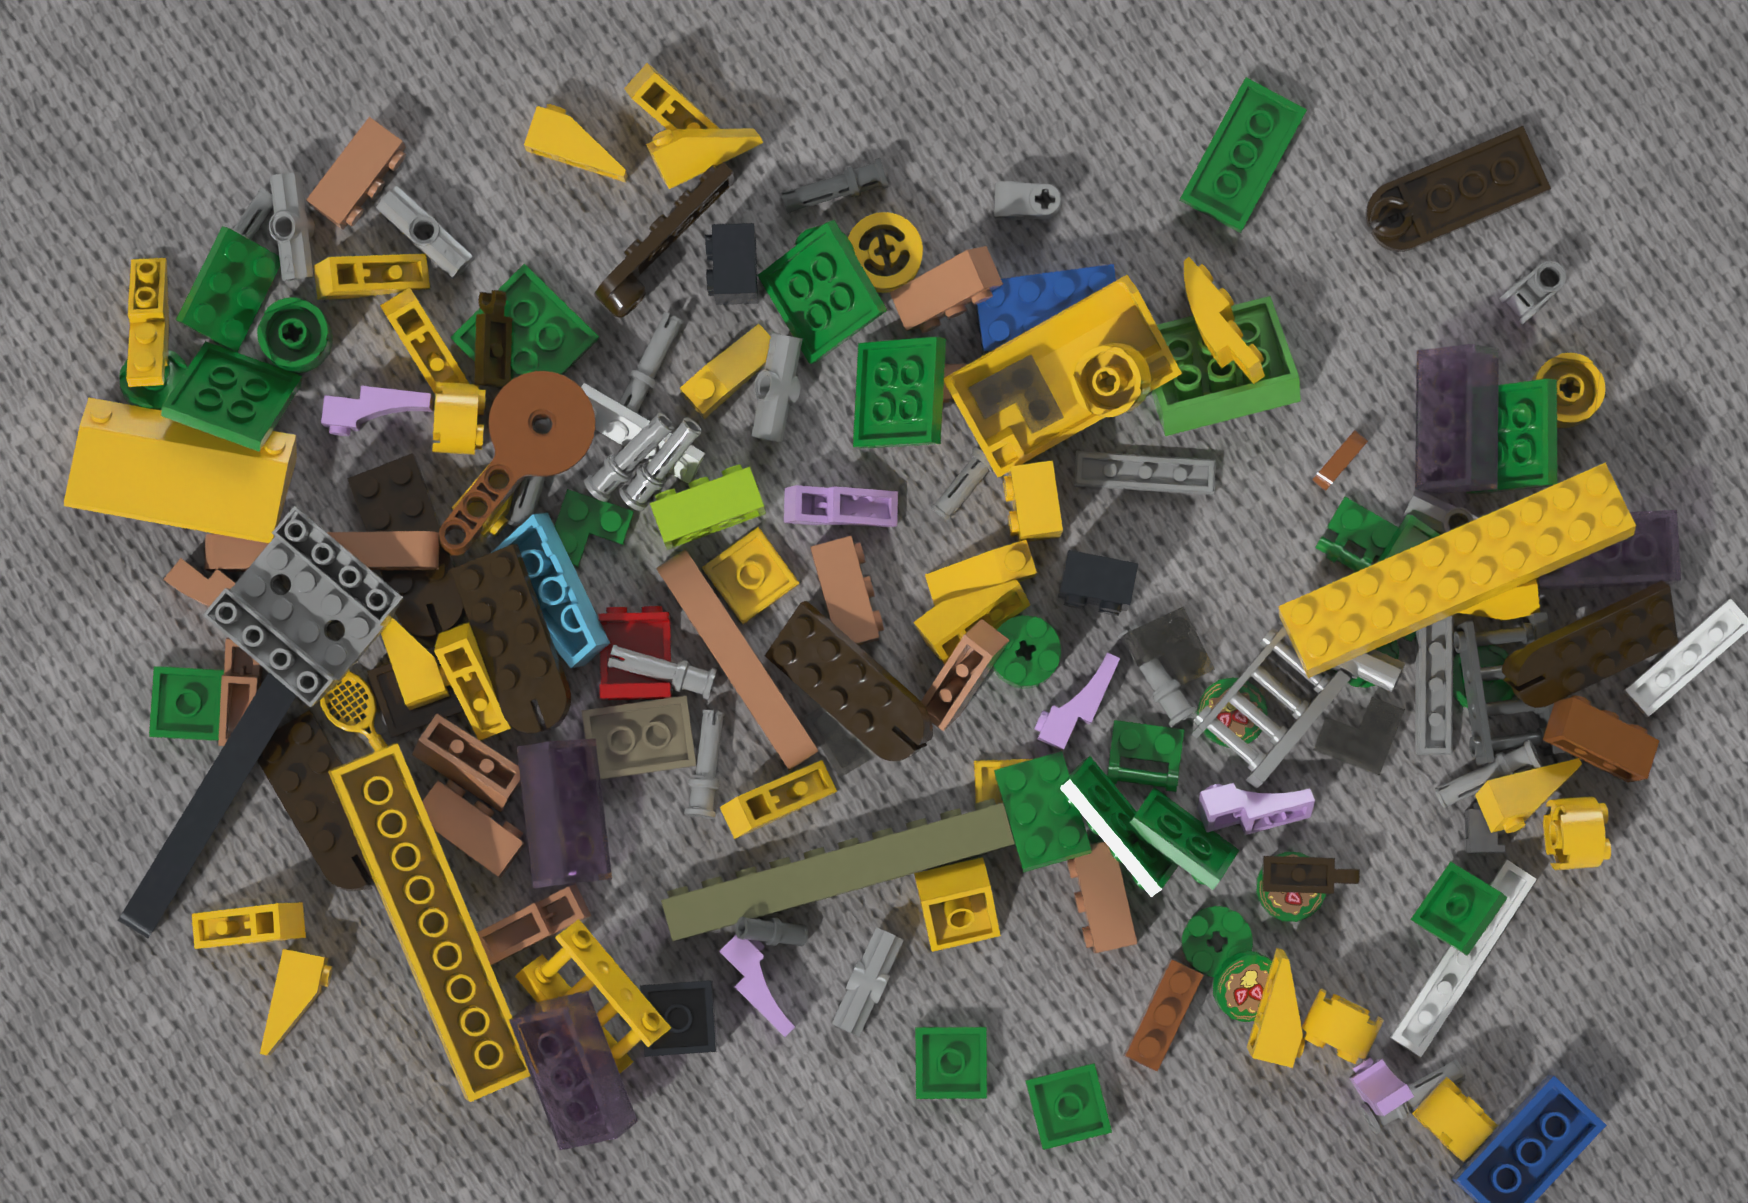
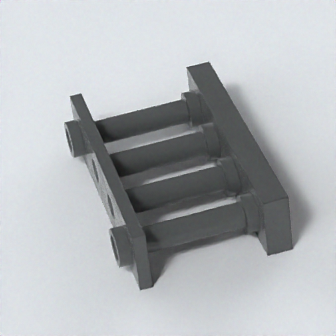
(1466, 644)

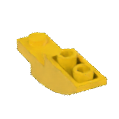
(148, 322)
(1216, 322)

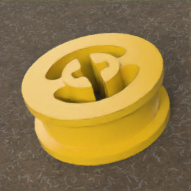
(911, 238)

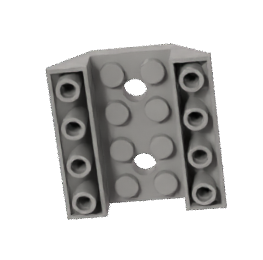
(290, 629)

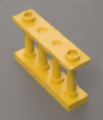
(577, 942)

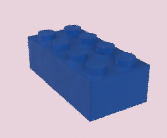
(1034, 298)
(1530, 1147)

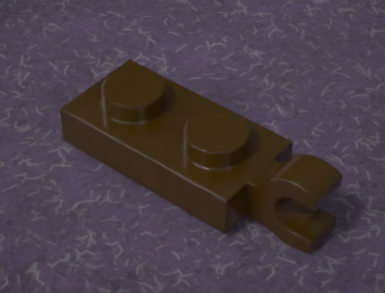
(493, 341)
(1304, 875)

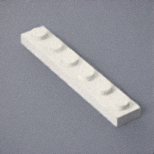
(1457, 970)

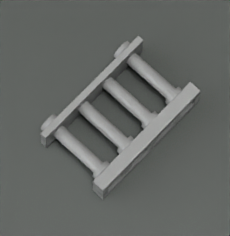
(1281, 737)

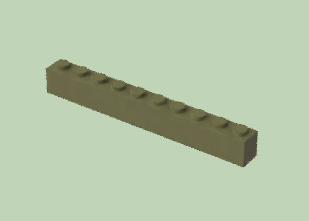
(838, 871)

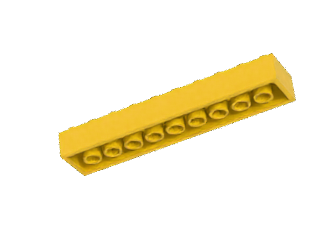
(1457, 570)
(430, 920)

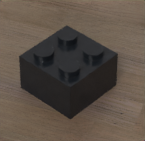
(734, 264)
(1097, 582)
(690, 1014)

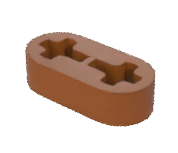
(1340, 460)

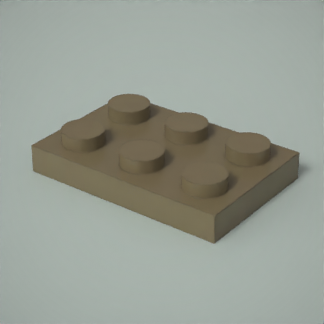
(641, 737)

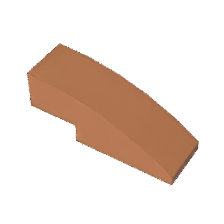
(196, 585)
(238, 687)
(533, 924)

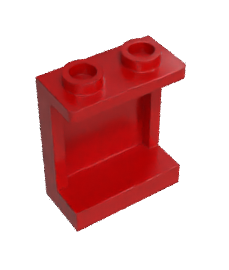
(640, 632)

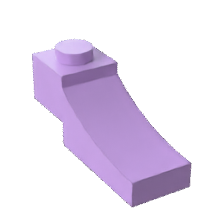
(347, 414)
(840, 506)
(1059, 722)
(1227, 806)
(747, 959)
(1379, 1086)

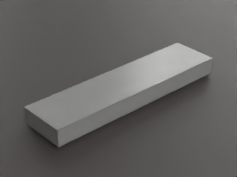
(1144, 473)
(1434, 689)

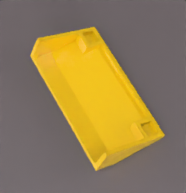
(1056, 345)
(174, 475)

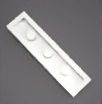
(624, 424)
(1688, 658)

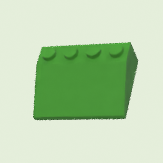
(1216, 394)

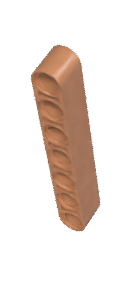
(374, 549)
(737, 659)

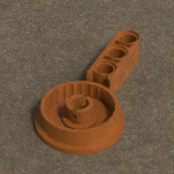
(521, 449)

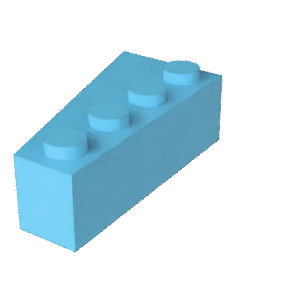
(559, 591)

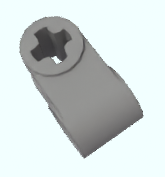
(1019, 199)
(1530, 294)

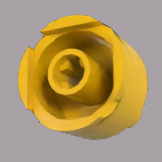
(1097, 365)
(1581, 378)
(456, 418)
(1576, 833)
(1341, 1026)
(1455, 1119)

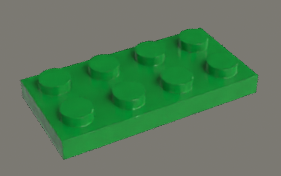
(1243, 155)
(1107, 816)

